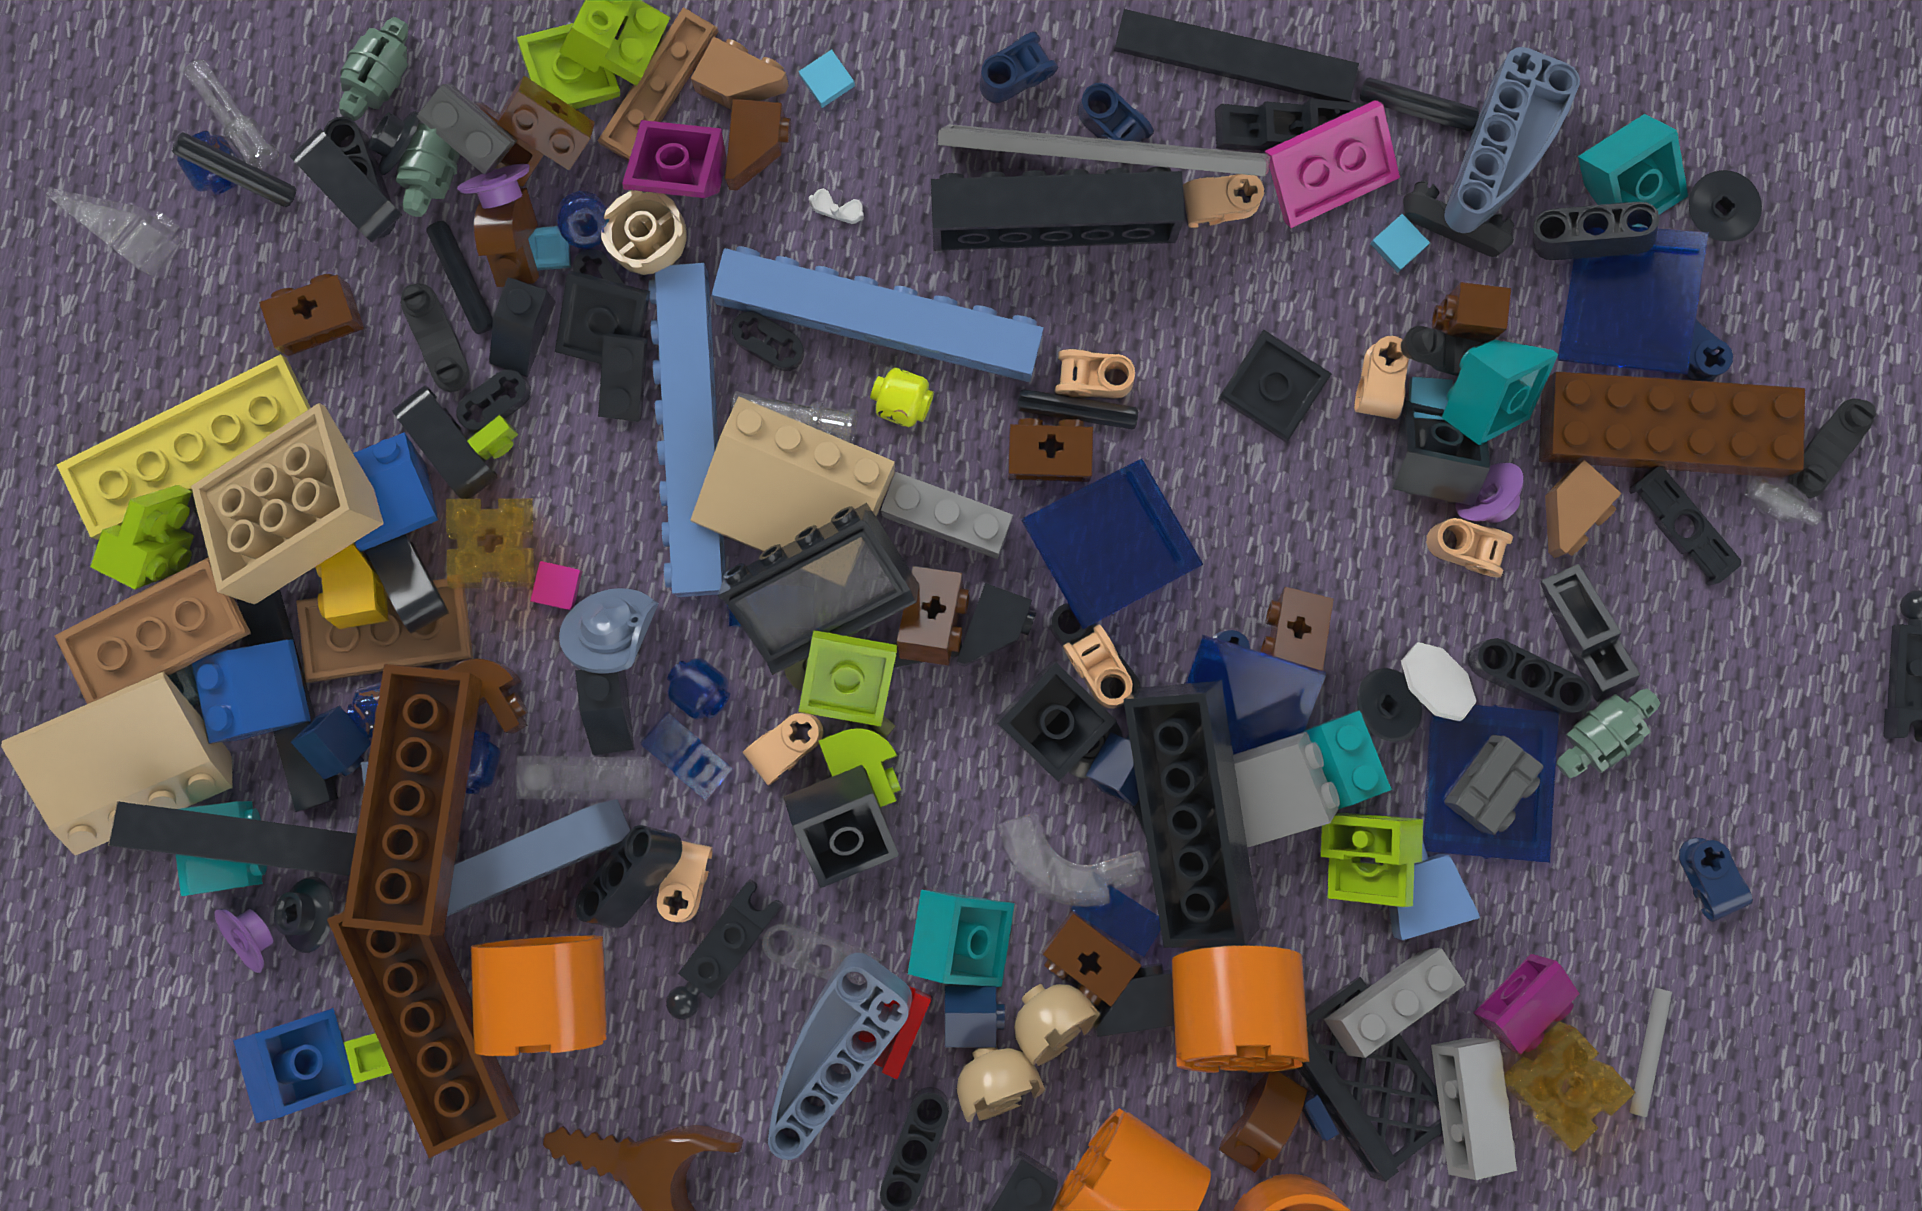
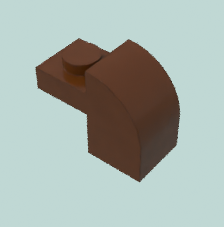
(503, 237)
(495, 684)
(1266, 1121)

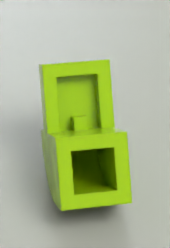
(863, 748)

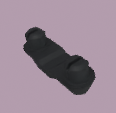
(1424, 210)
(435, 337)
(1436, 348)
(1833, 445)

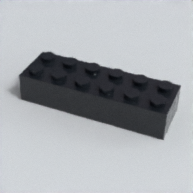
(1057, 209)
(1192, 815)

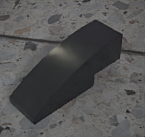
(1589, 633)

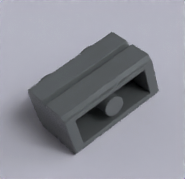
(466, 128)
(1495, 785)

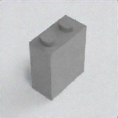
(1283, 789)

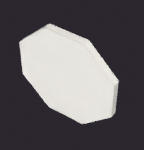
(1438, 681)

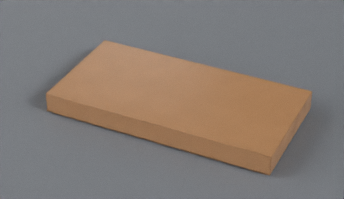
(152, 633)
(365, 649)

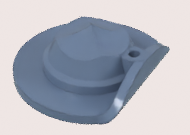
(607, 630)

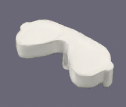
(823, 204)

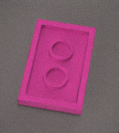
(1333, 164)

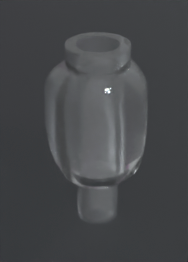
(1781, 501)

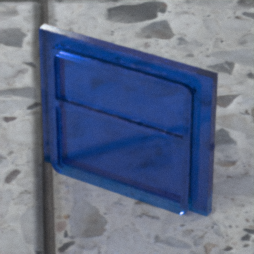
(1636, 306)
(1112, 543)
(1261, 692)
(1450, 753)

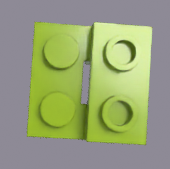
(593, 34)
(148, 541)
(1388, 840)

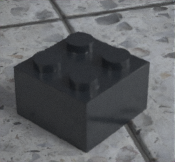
(840, 826)

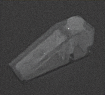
(129, 229)
(583, 777)

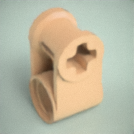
(1217, 199)
(1091, 374)
(1382, 385)
(1476, 548)
(1099, 665)
(779, 750)
(688, 877)

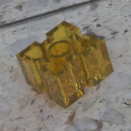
(472, 524)
(1591, 1090)

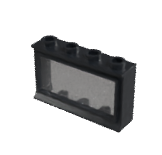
(823, 582)

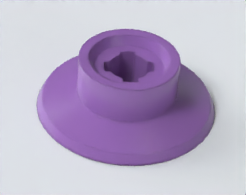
(497, 186)
(1497, 497)
(246, 935)

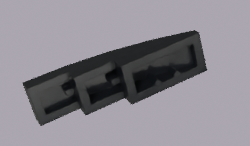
(1272, 122)

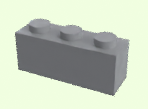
(946, 515)
(1394, 1002)
(1474, 1108)

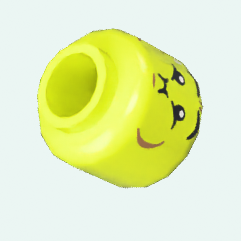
(902, 397)

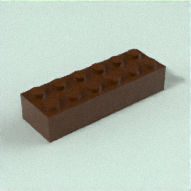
(1672, 424)
(413, 801)
(426, 1033)

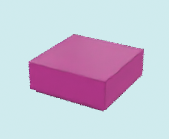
(556, 585)

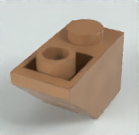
(732, 73)
(1575, 505)

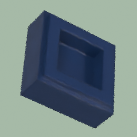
(1318, 1117)

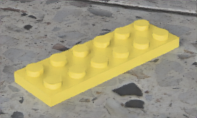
(182, 443)

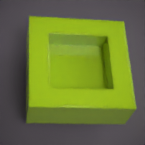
(493, 439)
(366, 1058)

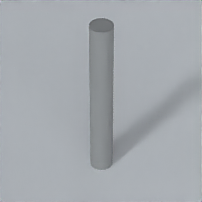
(1650, 1052)

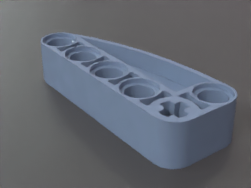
(1523, 117)
(537, 854)
(831, 1038)

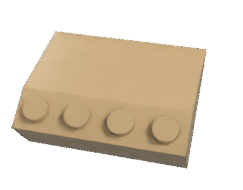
(782, 477)
(284, 507)
(125, 748)

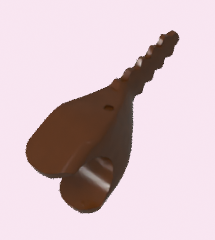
(650, 1167)

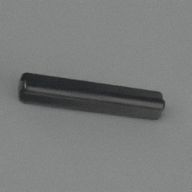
(1420, 104)
(234, 169)
(460, 277)
(1077, 409)

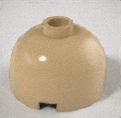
(644, 232)
(1052, 1020)
(996, 1082)

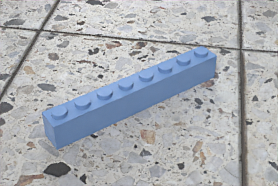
(877, 313)
(688, 424)

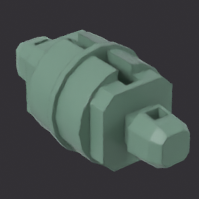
(373, 68)
(426, 170)
(1608, 733)

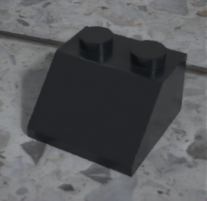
(1437, 458)
(1055, 720)

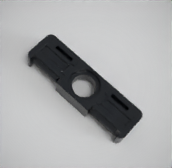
(1705, 544)

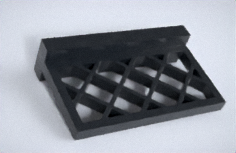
(1345, 1108)

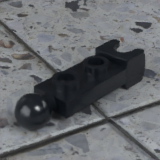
(1906, 672)
(720, 951)

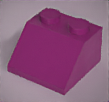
(676, 160)
(1528, 1003)

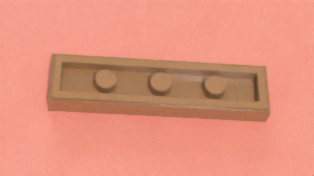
(661, 81)

